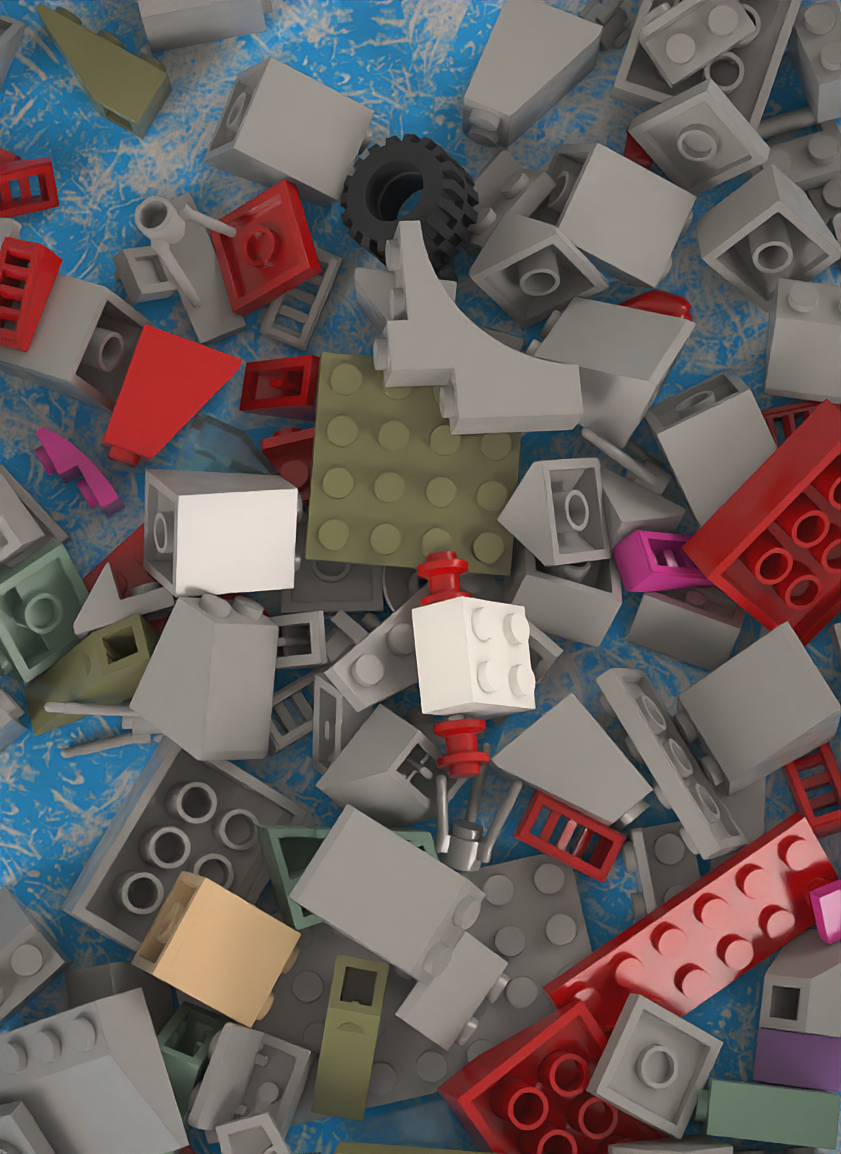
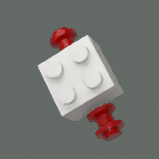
(468, 661)

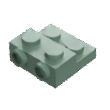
(38, 611)

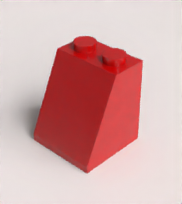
(161, 393)

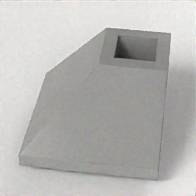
(804, 988)

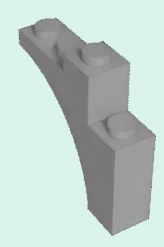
(437, 344)

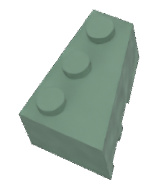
(291, 849)

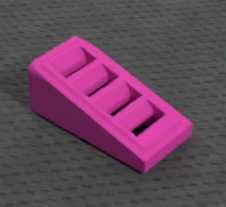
(656, 563)

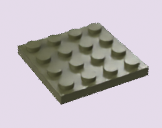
(397, 481)

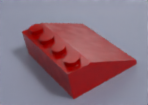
(781, 532)
(533, 1092)

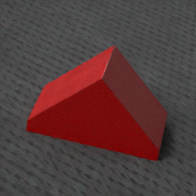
(281, 387)

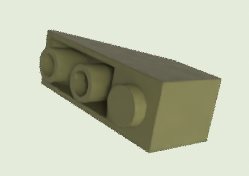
(118, 83)
(97, 670)
(350, 1037)

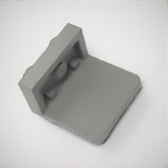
(248, 1076)

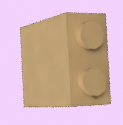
(218, 949)

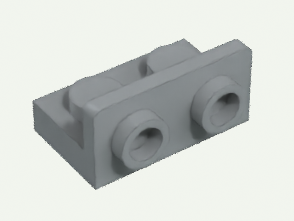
(692, 35)
(502, 188)
(660, 865)

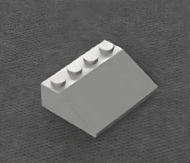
(741, 73)
(172, 821)
(94, 1079)

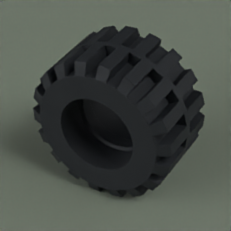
(393, 175)

